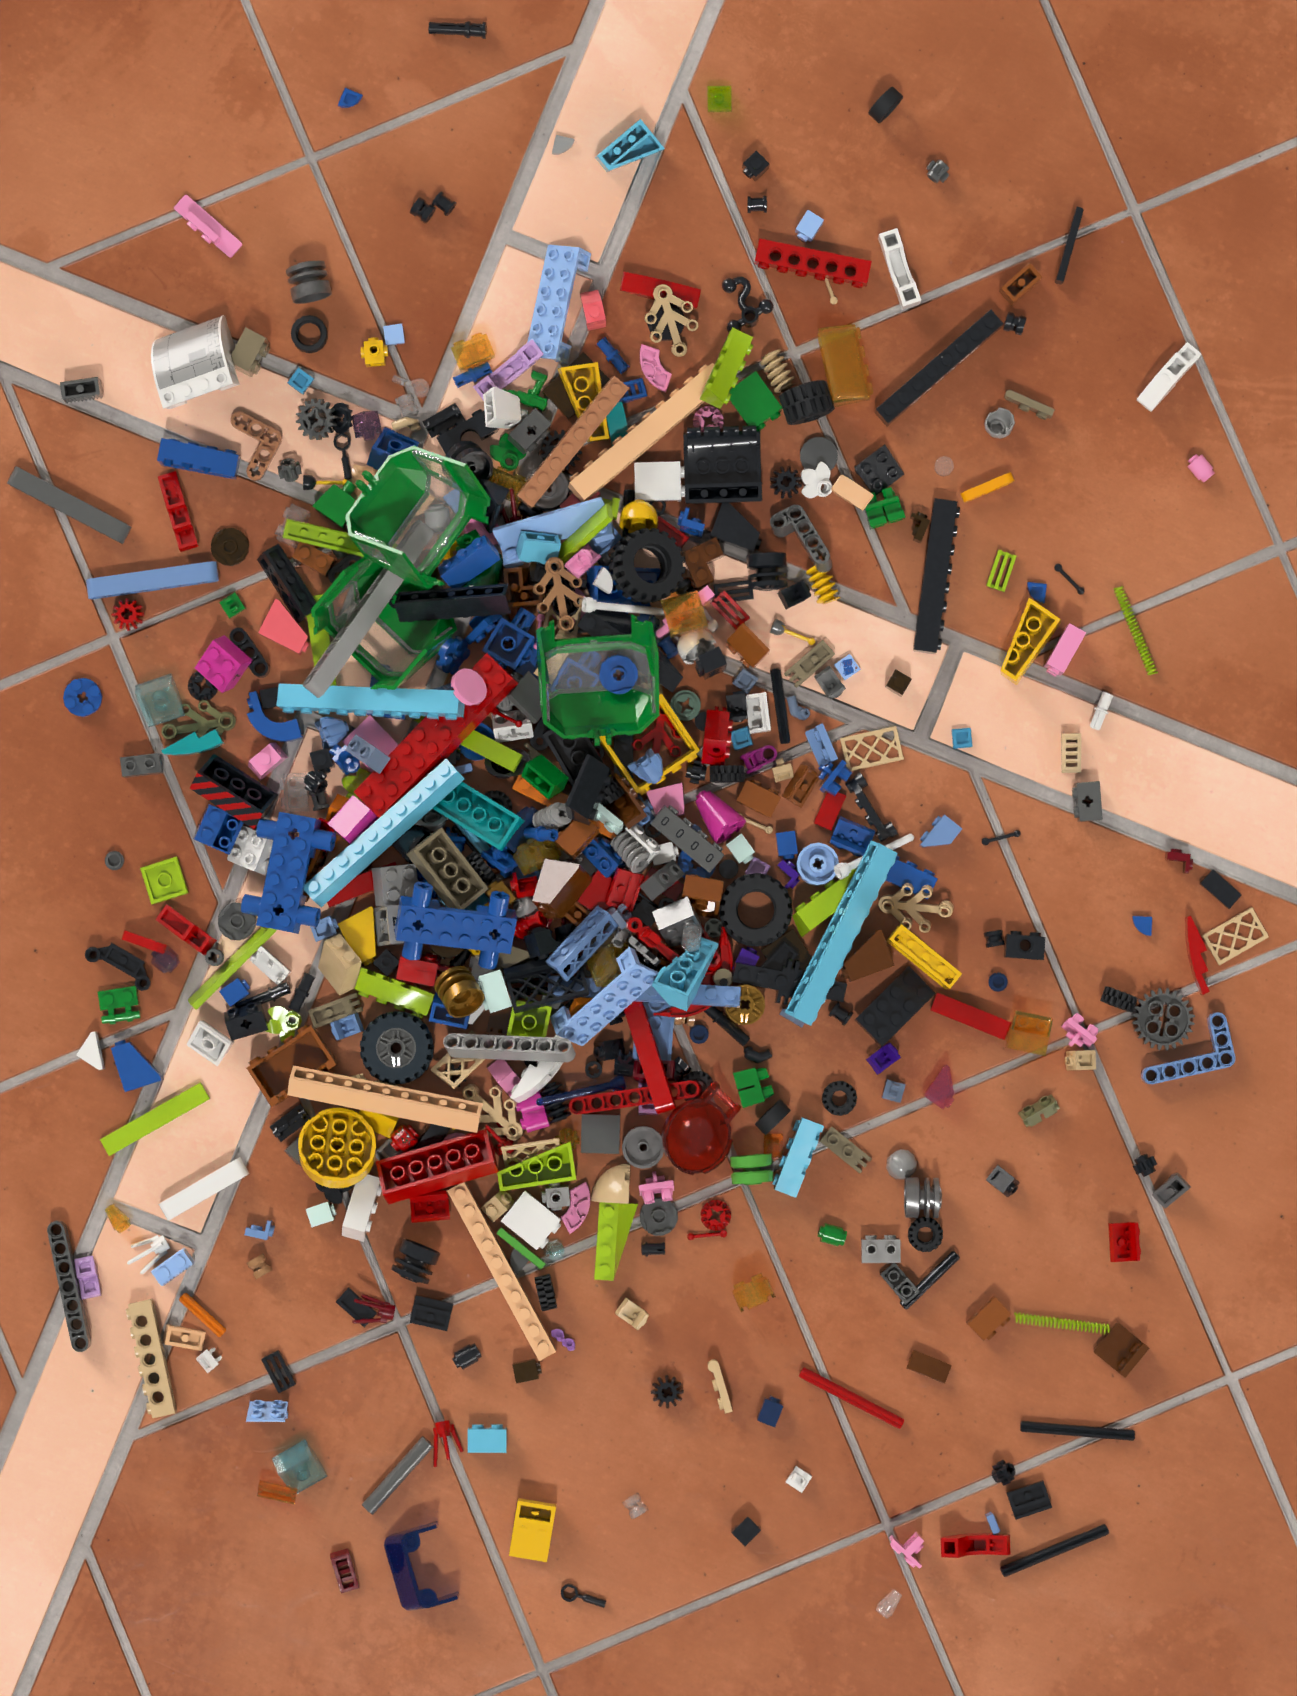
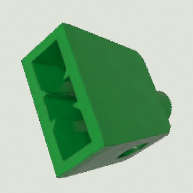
(336, 503)

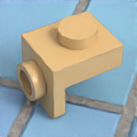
(498, 1205)
(632, 1314)

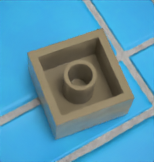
(249, 352)

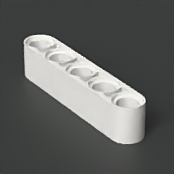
(204, 1188)

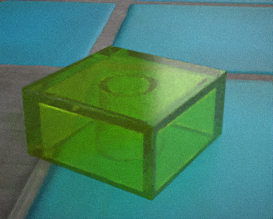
(719, 98)

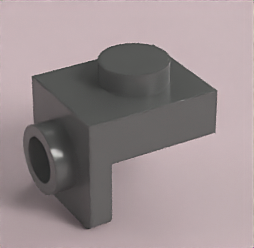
(830, 683)

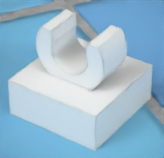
(207, 1361)
(798, 1479)

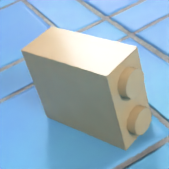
(339, 964)

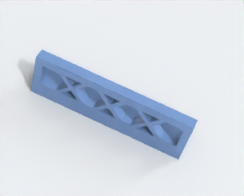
(580, 940)

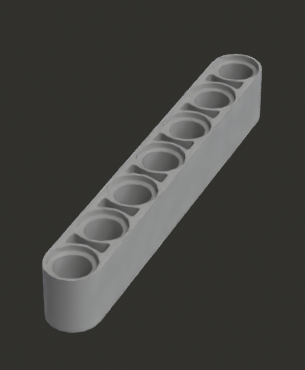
(516, 1052)

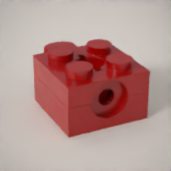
(716, 737)
(421, 971)

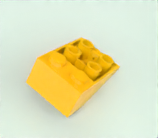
(532, 1530)

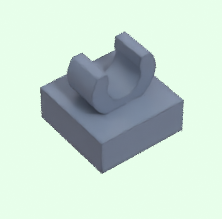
(617, 915)
(893, 1091)

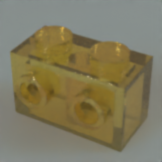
(472, 351)
(532, 856)

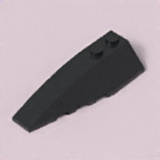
(619, 623)

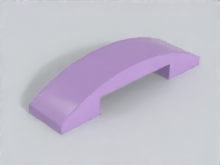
(511, 369)

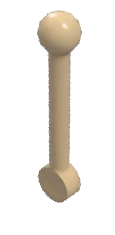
(833, 300)
(768, 829)

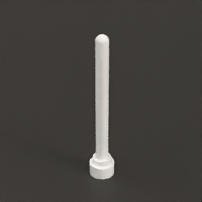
(590, 605)
(843, 869)

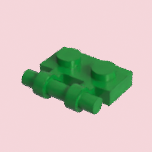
(119, 998)

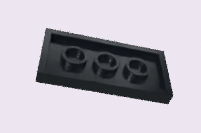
(895, 1006)

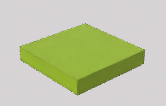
(164, 880)

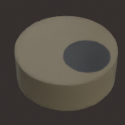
(722, 977)

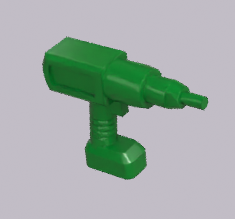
(531, 398)

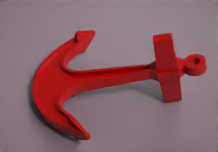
(652, 939)

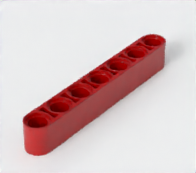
(649, 1057)
(625, 1096)

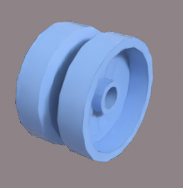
(807, 858)

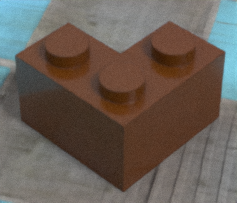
(697, 561)
(520, 588)

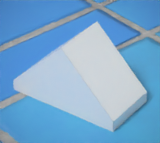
(92, 1052)

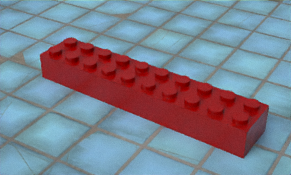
(432, 742)

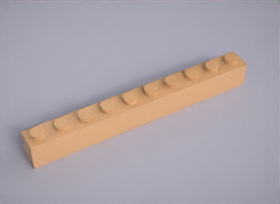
(640, 437)
(384, 1099)
(502, 1271)

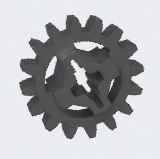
(322, 413)

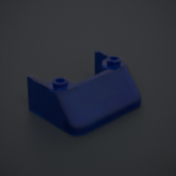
(397, 1549)

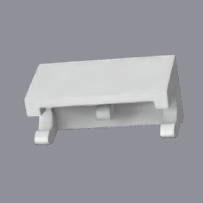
(758, 713)
(270, 965)

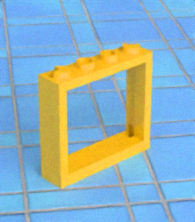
(673, 766)
(923, 957)

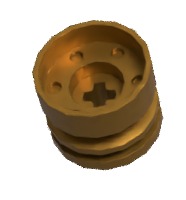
(459, 991)
(756, 1005)

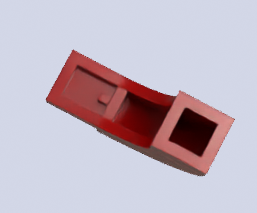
(975, 1544)

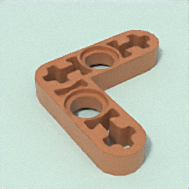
(264, 445)

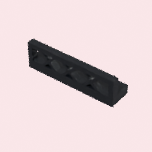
(287, 582)

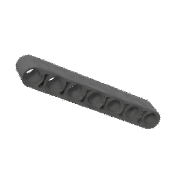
(69, 505)
(75, 1294)

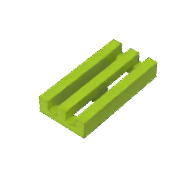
(1006, 555)

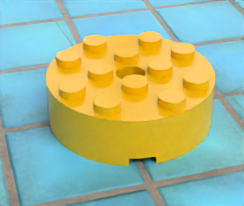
(339, 1167)

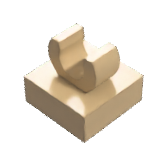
(782, 771)

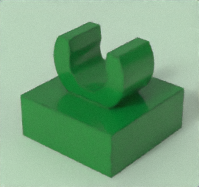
(232, 605)

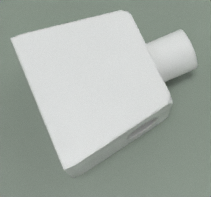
(502, 409)

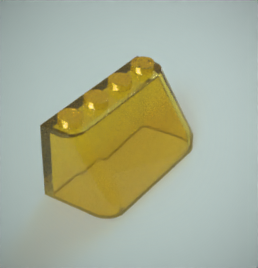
(844, 364)

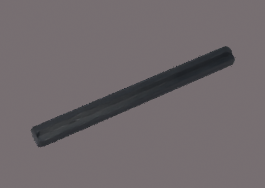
(1075, 1430)
(1054, 1550)

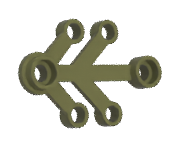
(202, 724)

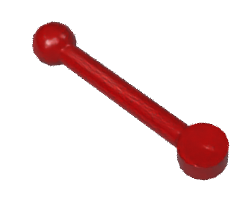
(518, 723)
(722, 1233)

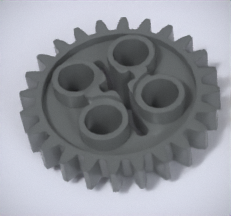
(1145, 1016)

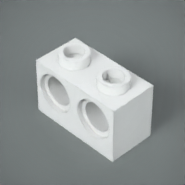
(507, 731)

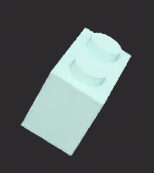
(494, 991)

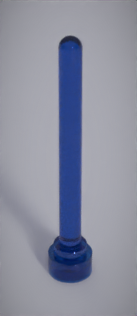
(616, 1083)

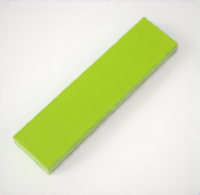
(585, 533)

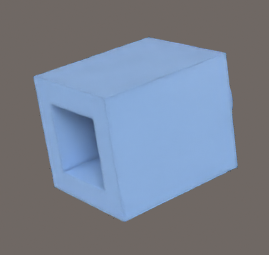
(809, 226)

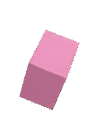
(504, 1075)

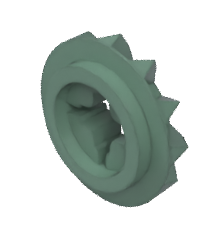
(694, 702)

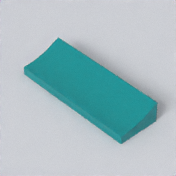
(479, 815)

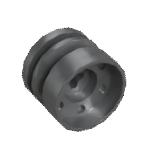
(308, 282)
(922, 1197)

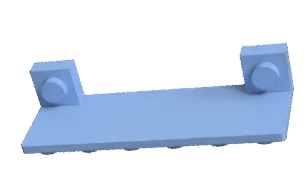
(554, 299)
(558, 522)
(606, 1004)

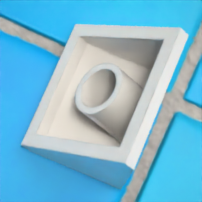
(209, 1042)

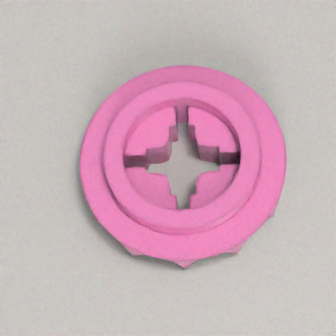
(707, 411)

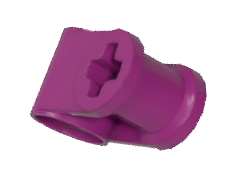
(757, 759)

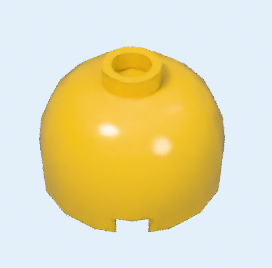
(638, 515)

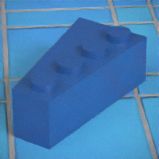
(198, 459)

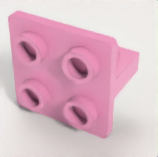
(912, 1545)

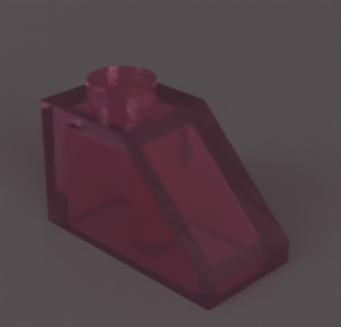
(941, 1089)

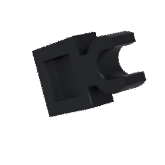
(624, 1064)

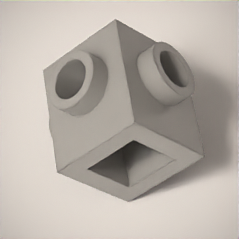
(559, 1202)

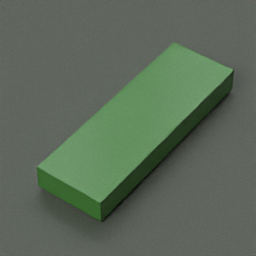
(515, 1243)

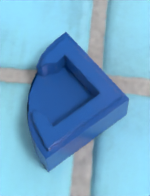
(349, 98)
(1037, 591)
(1143, 924)

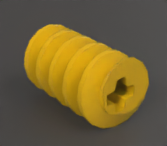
(823, 585)

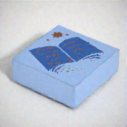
(847, 667)

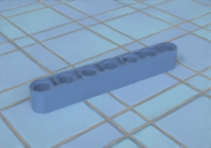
(152, 580)

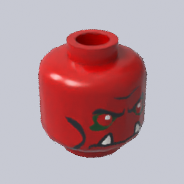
(404, 1138)

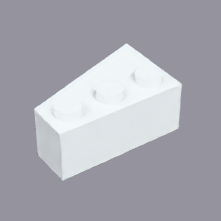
(361, 1207)

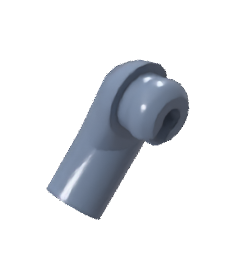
(797, 711)

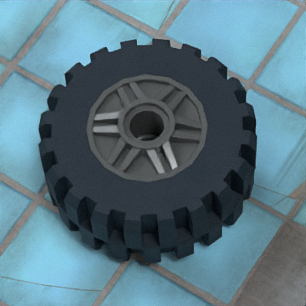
(378, 1050)

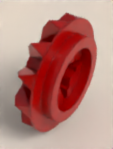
(706, 1214)

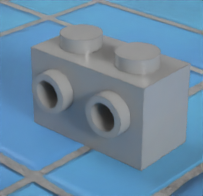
(880, 1250)

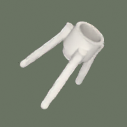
(159, 1246)

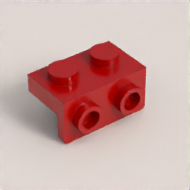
(430, 1207)
(1124, 1241)

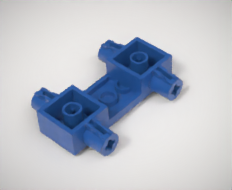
(522, 655)
(288, 872)
(455, 926)

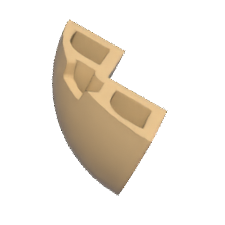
(613, 1185)

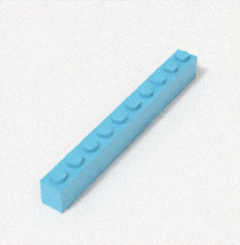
(371, 701)
(383, 833)
(841, 932)

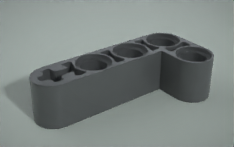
(807, 539)

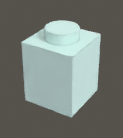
(741, 849)
(321, 1213)

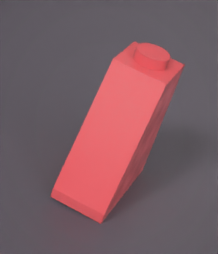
(593, 310)
(284, 630)

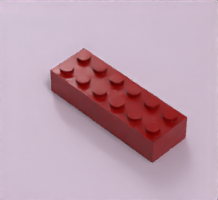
(437, 1166)

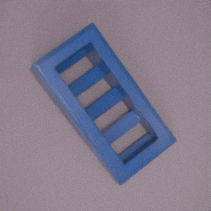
(641, 387)

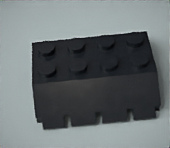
(722, 465)

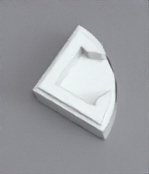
(604, 581)

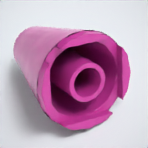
(718, 816)

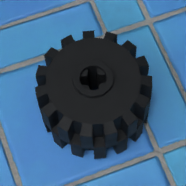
(806, 402)

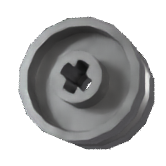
(559, 493)
(639, 1136)

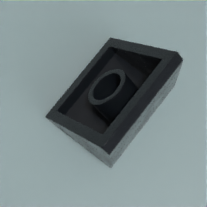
(497, 502)

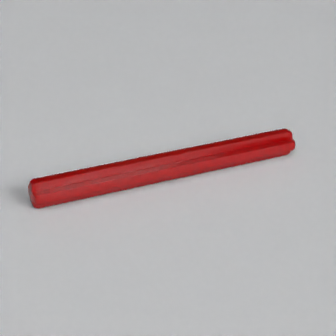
(851, 1398)

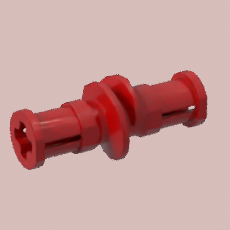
(528, 923)

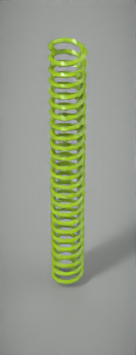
(1135, 634)
(1019, 1316)

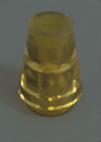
(117, 1218)

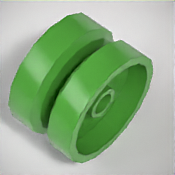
(752, 1170)

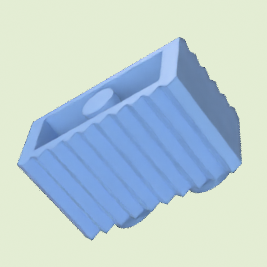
(173, 1267)

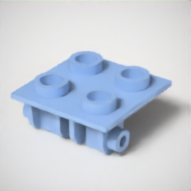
(267, 1411)

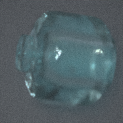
(554, 1250)

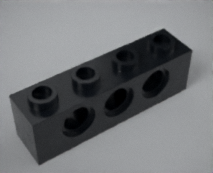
(710, 663)

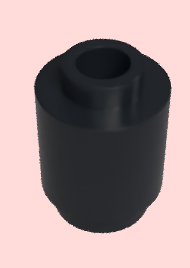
(466, 1356)

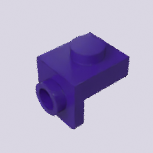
(788, 868)
(883, 1058)

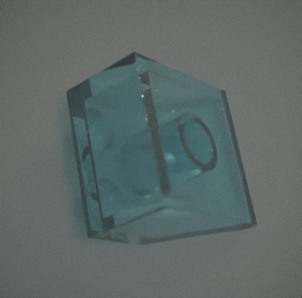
(159, 700)
(299, 1466)

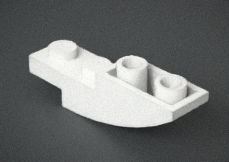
(1168, 376)
(534, 1079)

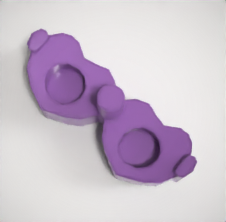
(559, 1335)

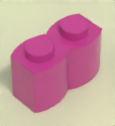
(533, 1115)

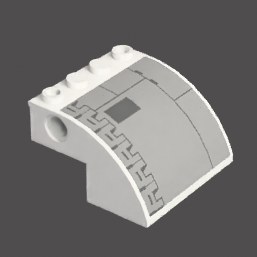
(193, 362)

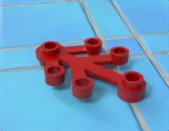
(659, 734)

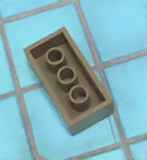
(447, 870)

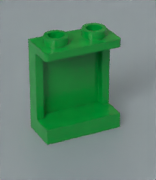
(755, 401)

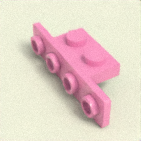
(212, 231)

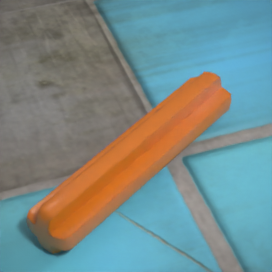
(202, 1314)

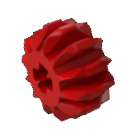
(123, 610)

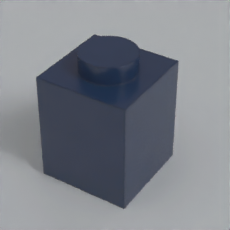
(770, 1411)

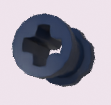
(668, 647)

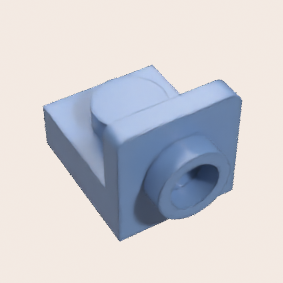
(257, 1232)

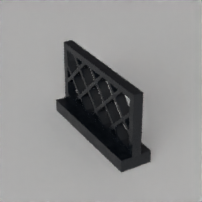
(540, 969)

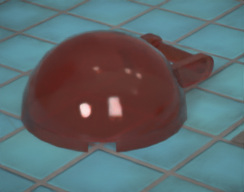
(699, 1132)

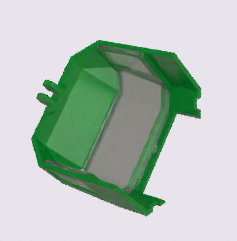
(415, 512)
(390, 647)
(570, 686)

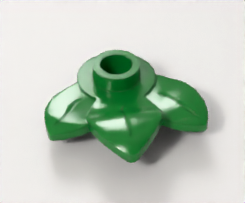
(504, 451)

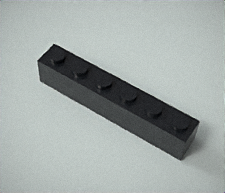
(454, 603)

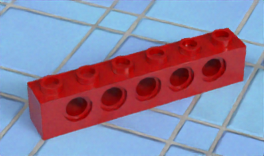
(823, 258)

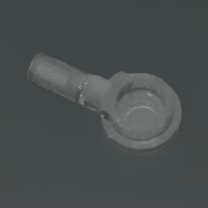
(418, 387)

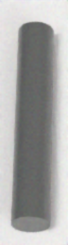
(397, 1475)

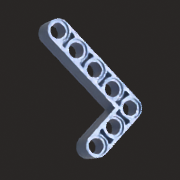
(1196, 1061)

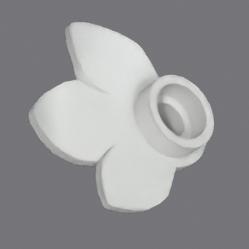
(814, 479)

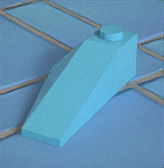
(683, 977)

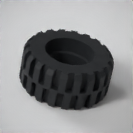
(668, 556)
(755, 883)

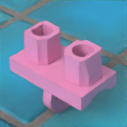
(582, 561)
(1077, 1033)
(657, 1186)

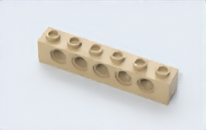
(147, 1309)

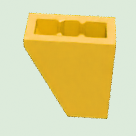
(361, 934)

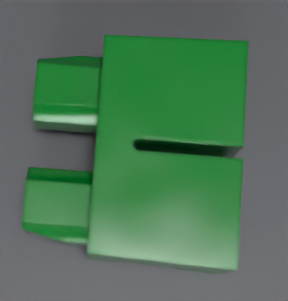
(891, 506)
(749, 1078)

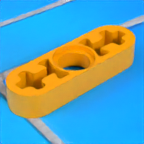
(987, 487)

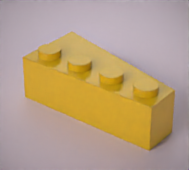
(582, 386)
(1031, 636)

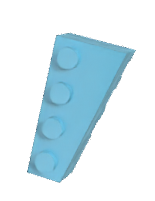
(798, 1156)

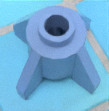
(331, 730)
(648, 767)

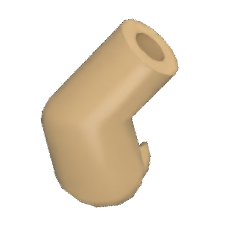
(406, 422)

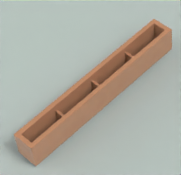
(572, 442)

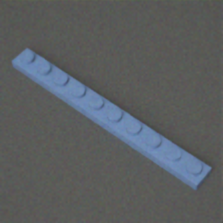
(706, 995)

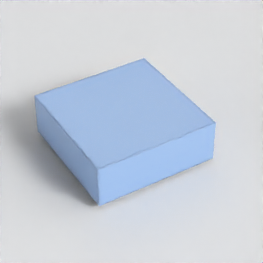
(394, 334)

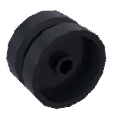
(474, 457)

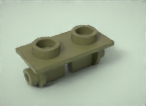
(1031, 1113)

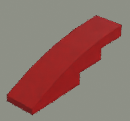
(644, 287)
(178, 511)
(358, 886)
(1195, 947)
(971, 1016)

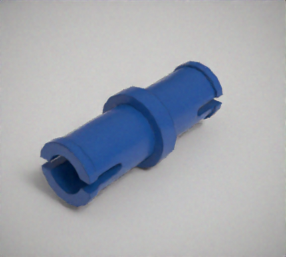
(612, 355)
(472, 375)
(540, 833)

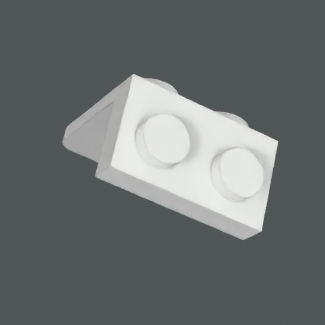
(251, 851)

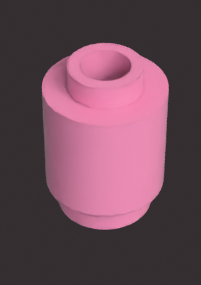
(1200, 467)

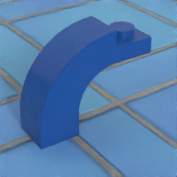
(280, 732)

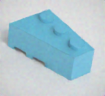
(629, 147)

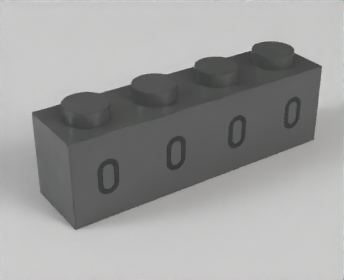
(686, 838)

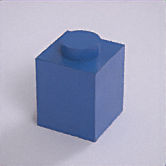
(786, 844)
(235, 991)

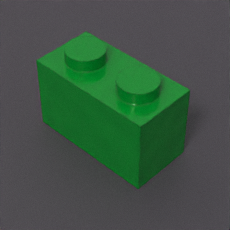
(544, 776)

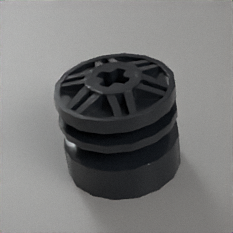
(767, 571)
(415, 1261)

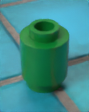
(832, 1234)

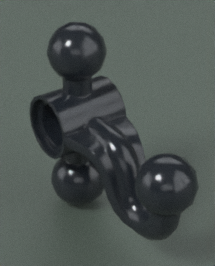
(765, 306)

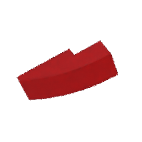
(185, 930)

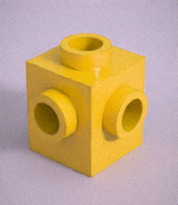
(377, 358)

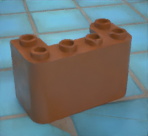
(274, 1070)

